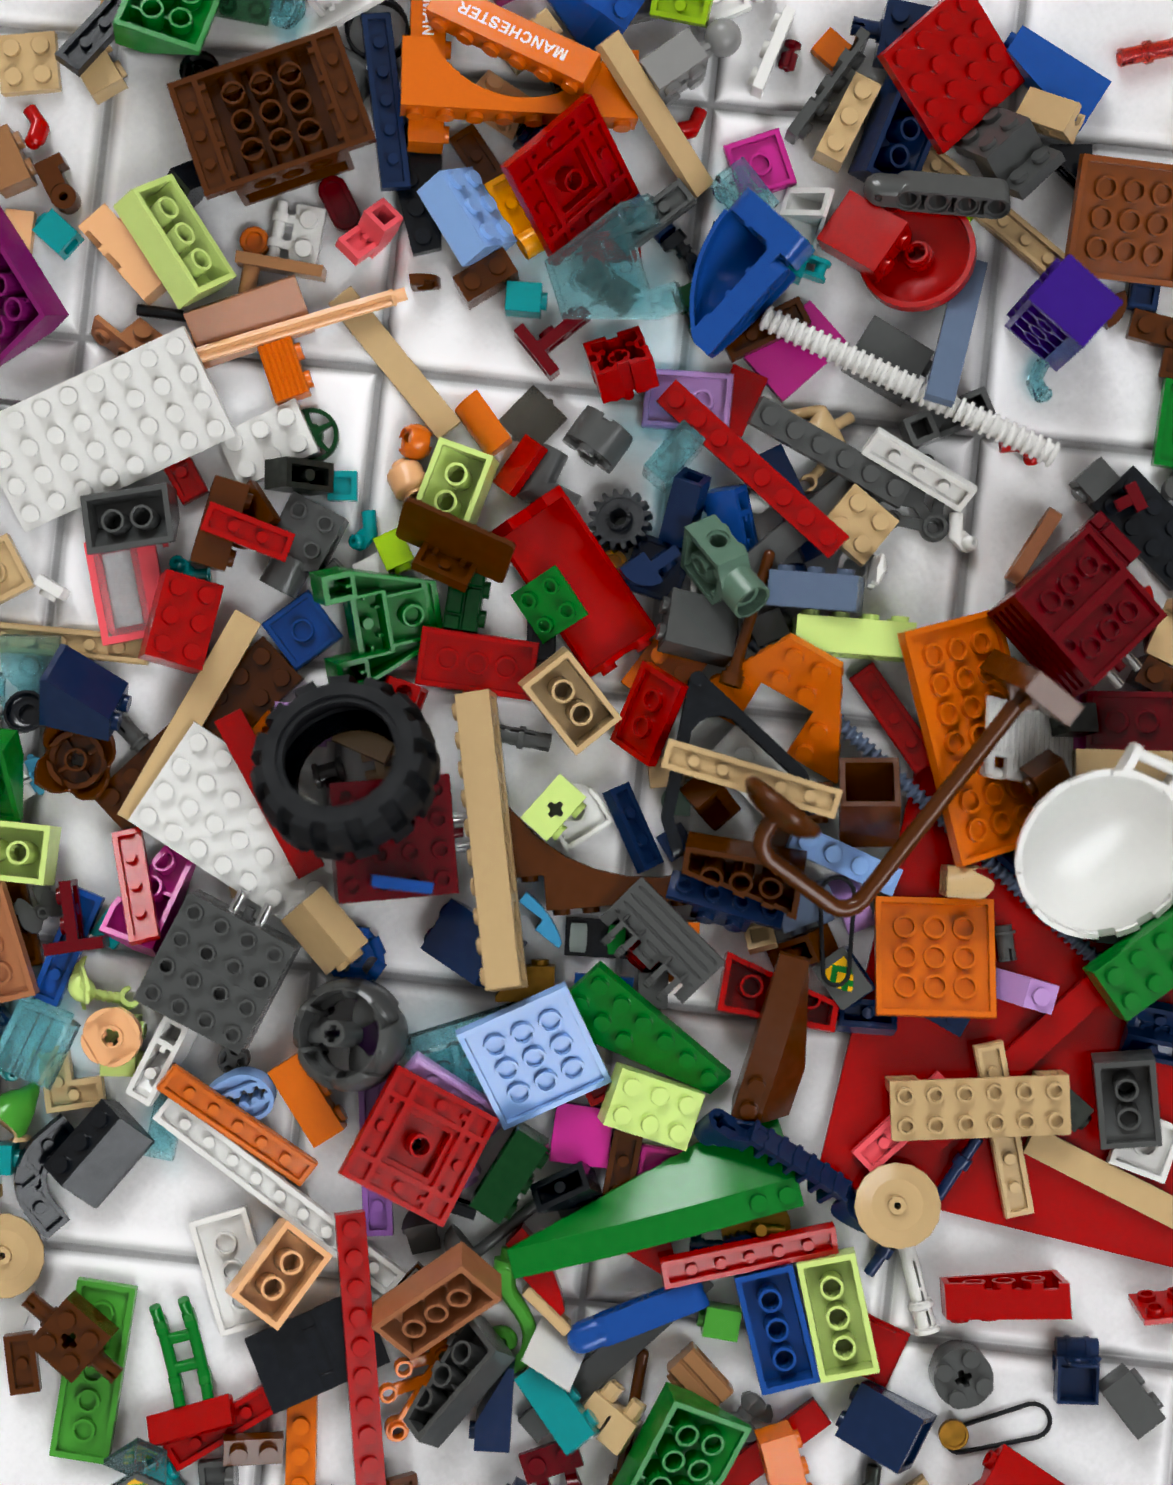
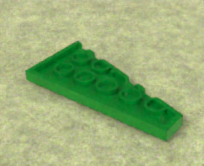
(639, 1031)

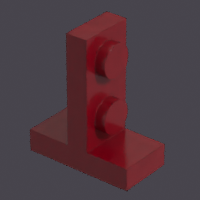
(549, 340)
(72, 924)

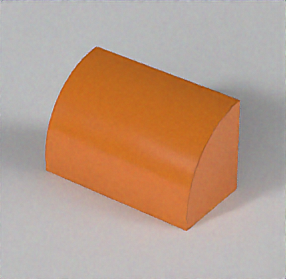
(483, 424)

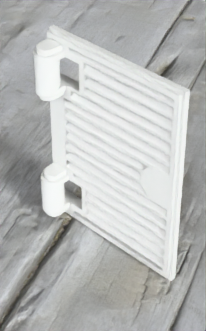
(1022, 742)

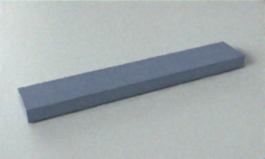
(954, 340)

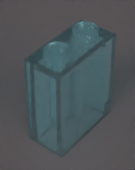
(673, 455)
(37, 1042)

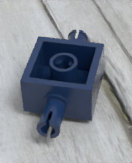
(896, 19)

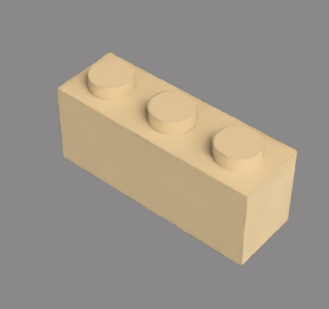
(847, 122)

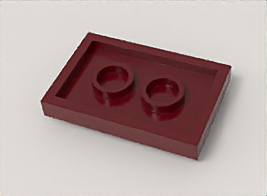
(1132, 717)

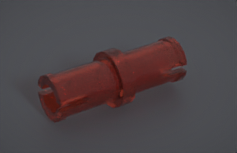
(1145, 52)

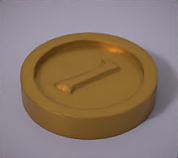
(953, 1434)

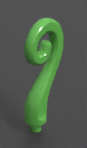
(517, 1306)

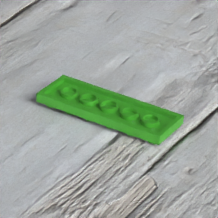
(91, 1404)

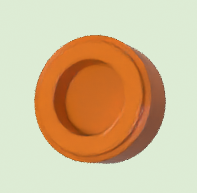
(254, 240)

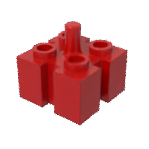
(621, 365)

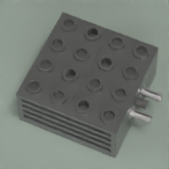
(218, 969)

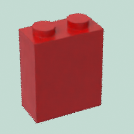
(865, 236)

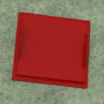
(889, 1345)

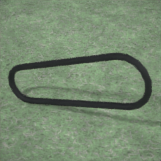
(851, 936)
(1009, 1442)

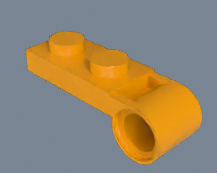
(514, 214)

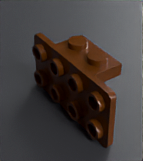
(452, 547)

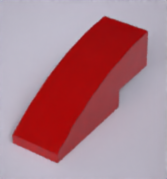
(546, 1283)

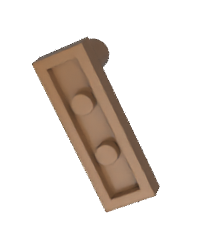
(254, 263)

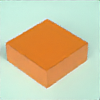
(830, 48)

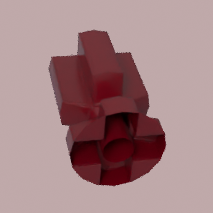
(789, 58)

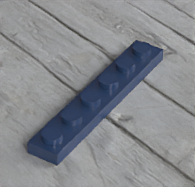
(385, 101)

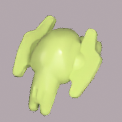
(84, 991)

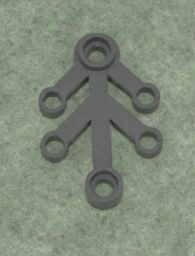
(915, 500)

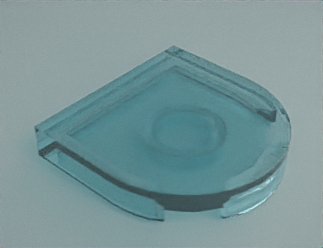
(26, 658)

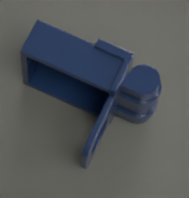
(1076, 1370)

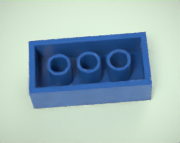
(776, 1329)

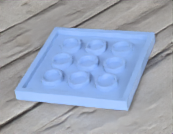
(533, 1055)

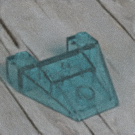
(603, 272)

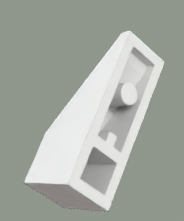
(168, 1045)

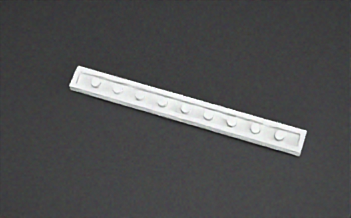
(269, 1188)

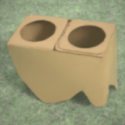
(964, 882)

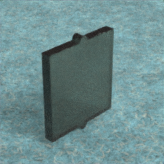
(533, 416)

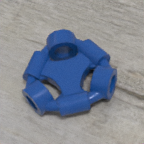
(373, 948)

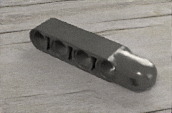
(940, 193)

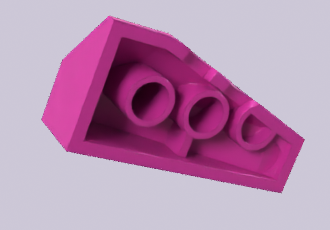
(170, 882)

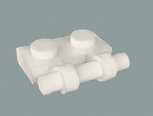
(306, 234)

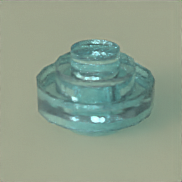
(287, 12)

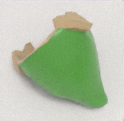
(18, 1110)

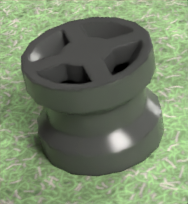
(228, 1061)

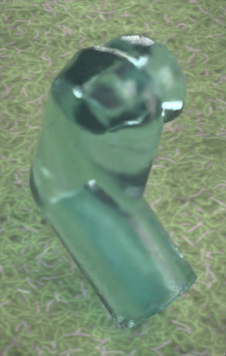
(1036, 384)

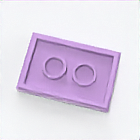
(710, 388)

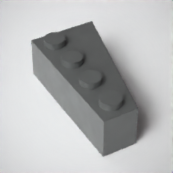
(458, 1381)

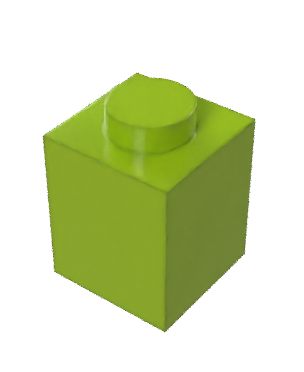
(394, 552)

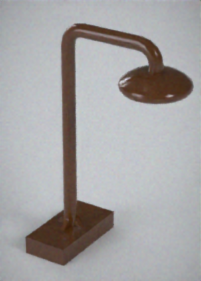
(1026, 691)

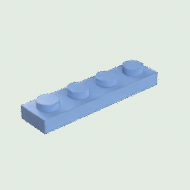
(842, 859)

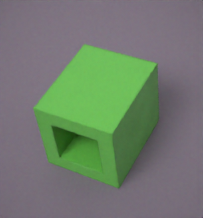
(720, 1321)

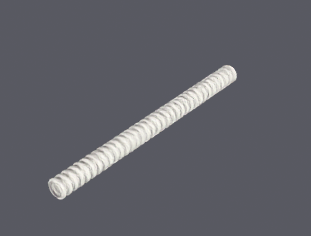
(907, 385)

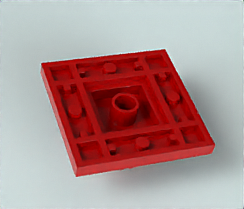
(569, 175)
(445, 1151)

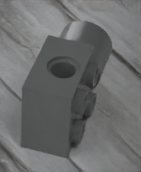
(315, 541)

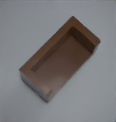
(710, 802)

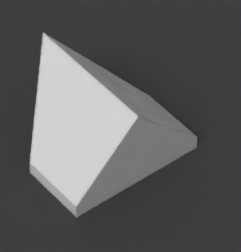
(807, 210)

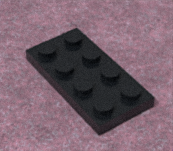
(1148, 529)

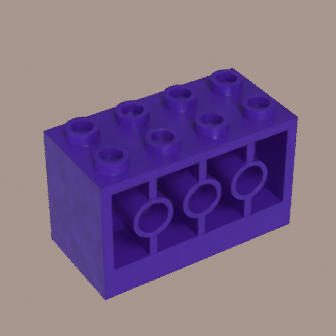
(1062, 311)

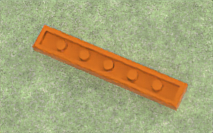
(236, 1124)

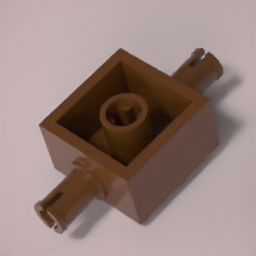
(54, 1339)

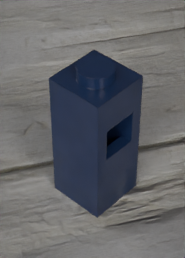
(684, 505)

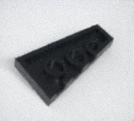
(420, 226)

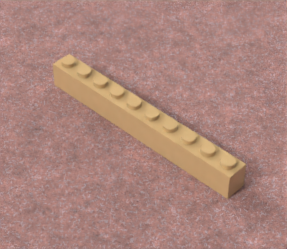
(490, 841)

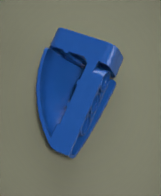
(742, 271)

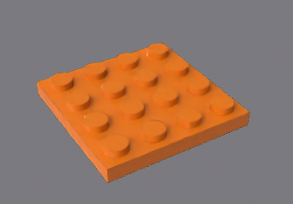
(934, 957)

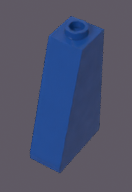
(1055, 71)

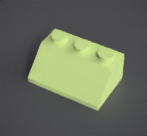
(458, 480)

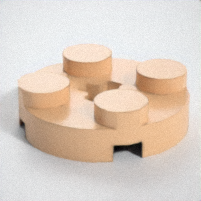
(94, 1035)

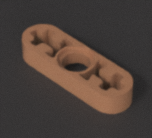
(1033, 546)

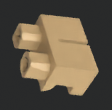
(623, 1421)

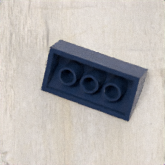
(891, 138)

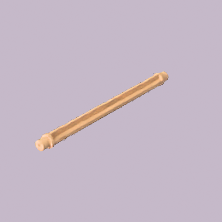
(301, 324)

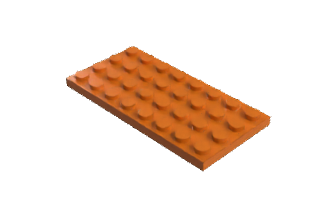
(951, 710)

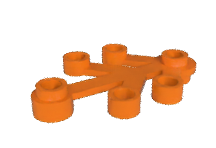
(411, 1384)

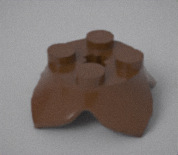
(58, 774)

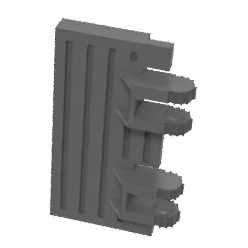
(663, 938)

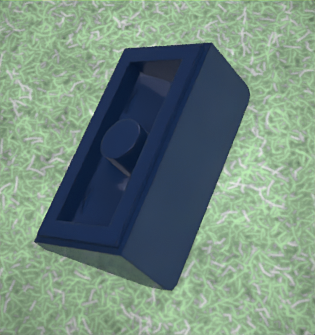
(861, 1019)

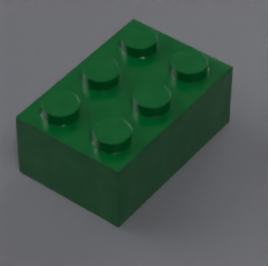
(511, 1173)

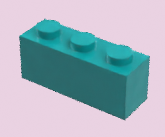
(559, 1410)

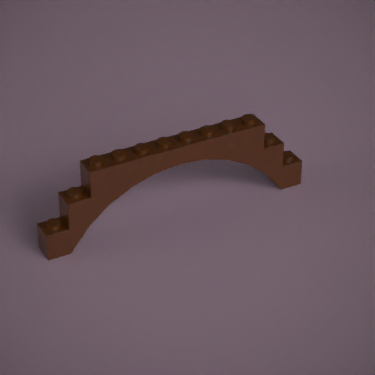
(577, 885)

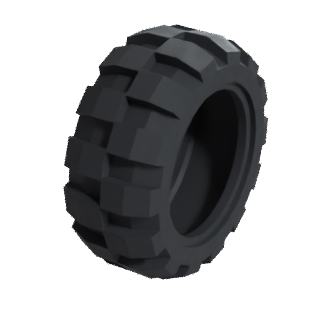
(312, 719)

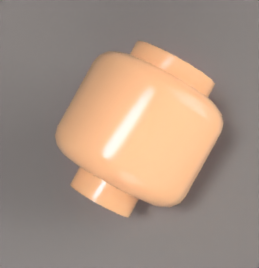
(405, 478)

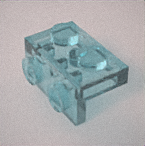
(735, 180)

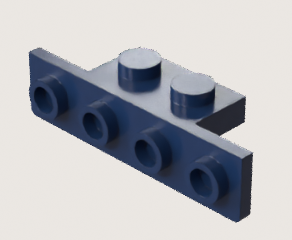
(720, 905)

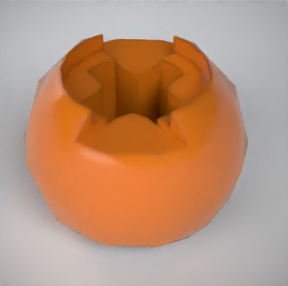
(415, 442)

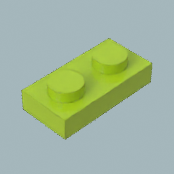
(682, 11)

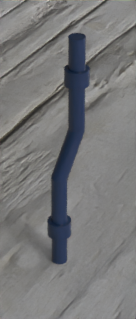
(961, 1163)

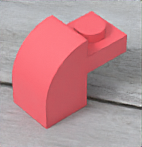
(372, 234)

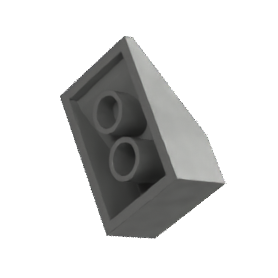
(1126, 1099)

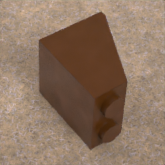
(869, 801)

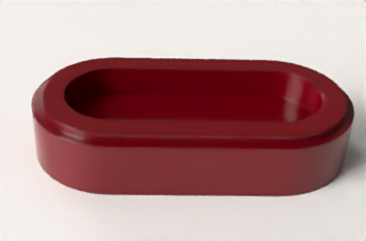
(339, 203)

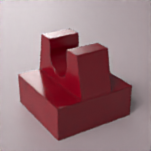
(1132, 498)

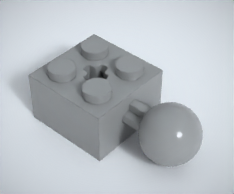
(683, 60)

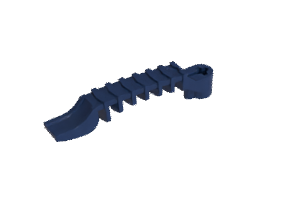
(725, 1130)

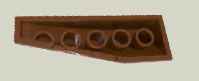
(777, 1045)

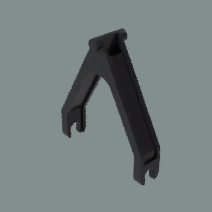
(707, 701)

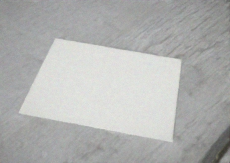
(552, 1356)

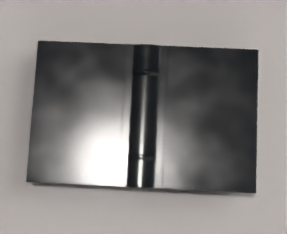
(304, 1355)

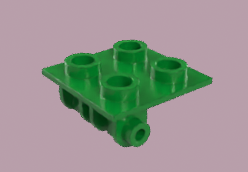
(549, 604)

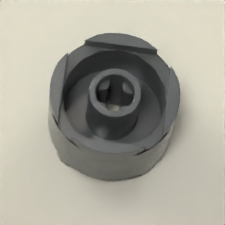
(598, 439)
(972, 1386)

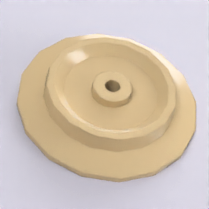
(902, 1224)
(22, 1256)

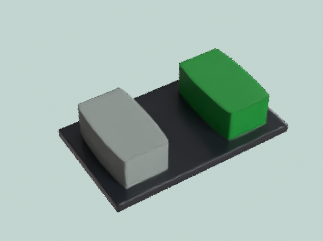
(585, 935)

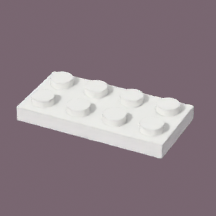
(223, 1247)

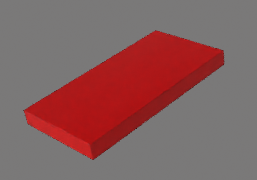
(474, 661)

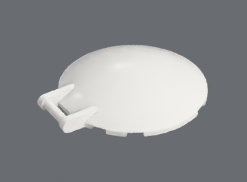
(1101, 850)

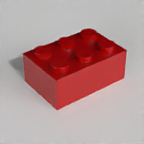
(181, 621)

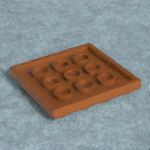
(1123, 220)

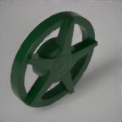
(318, 432)

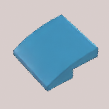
(546, 925)

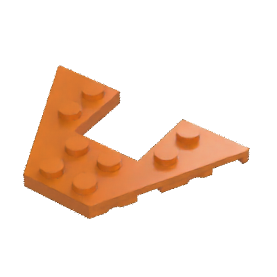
(810, 680)

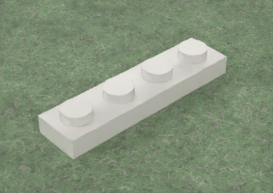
(919, 469)

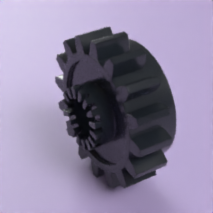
(626, 534)

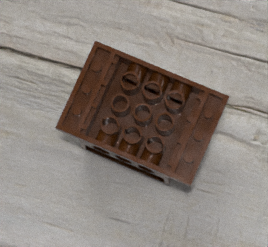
(273, 118)

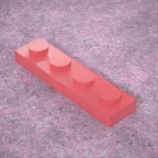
(878, 1145)

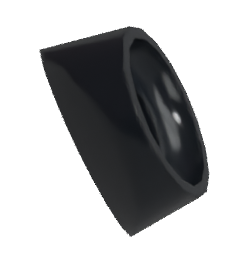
(22, 711)

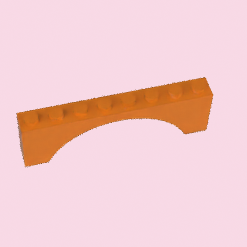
(439, 91)

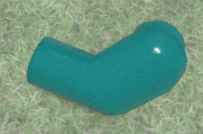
(365, 535)
(181, 565)

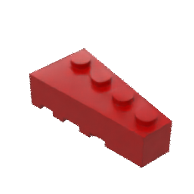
(745, 987)
(1006, 1296)

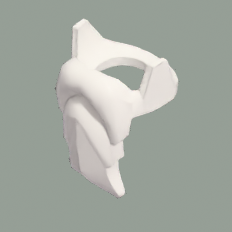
(874, 569)

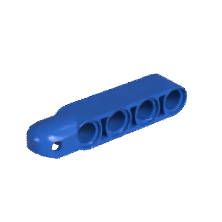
(636, 1317)

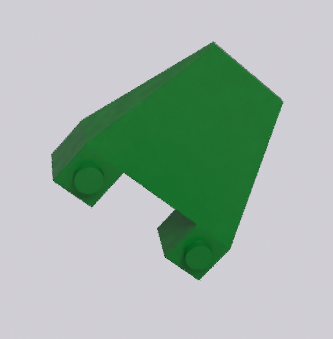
(381, 618)

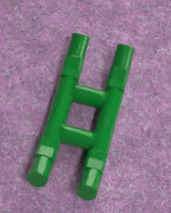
(175, 1368)

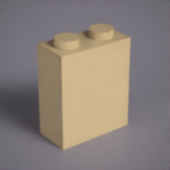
(325, 931)

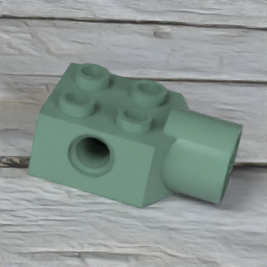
(722, 567)

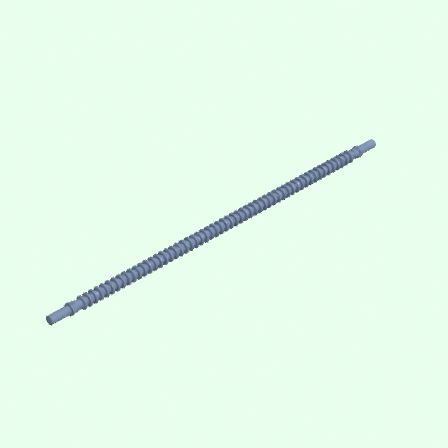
(1082, 947)

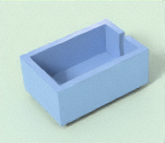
(466, 214)

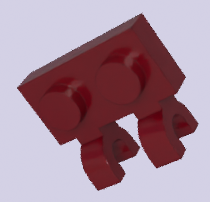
(549, 1461)

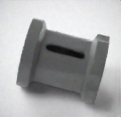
(329, 772)

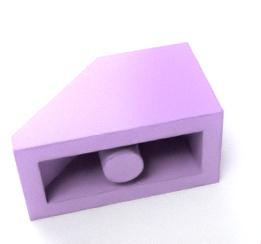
(1026, 991)

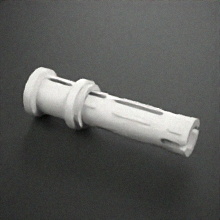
(919, 1302)

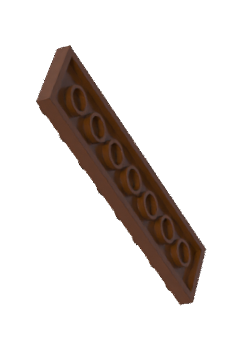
(255, 686)

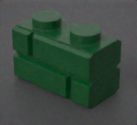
(464, 610)

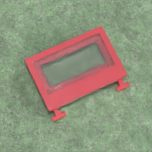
(124, 591)

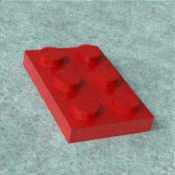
(649, 713)

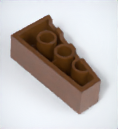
(735, 867)

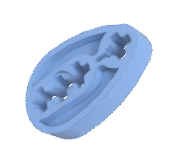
(246, 1078)

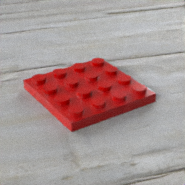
(951, 70)

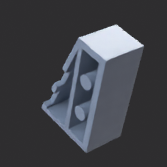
(816, 589)

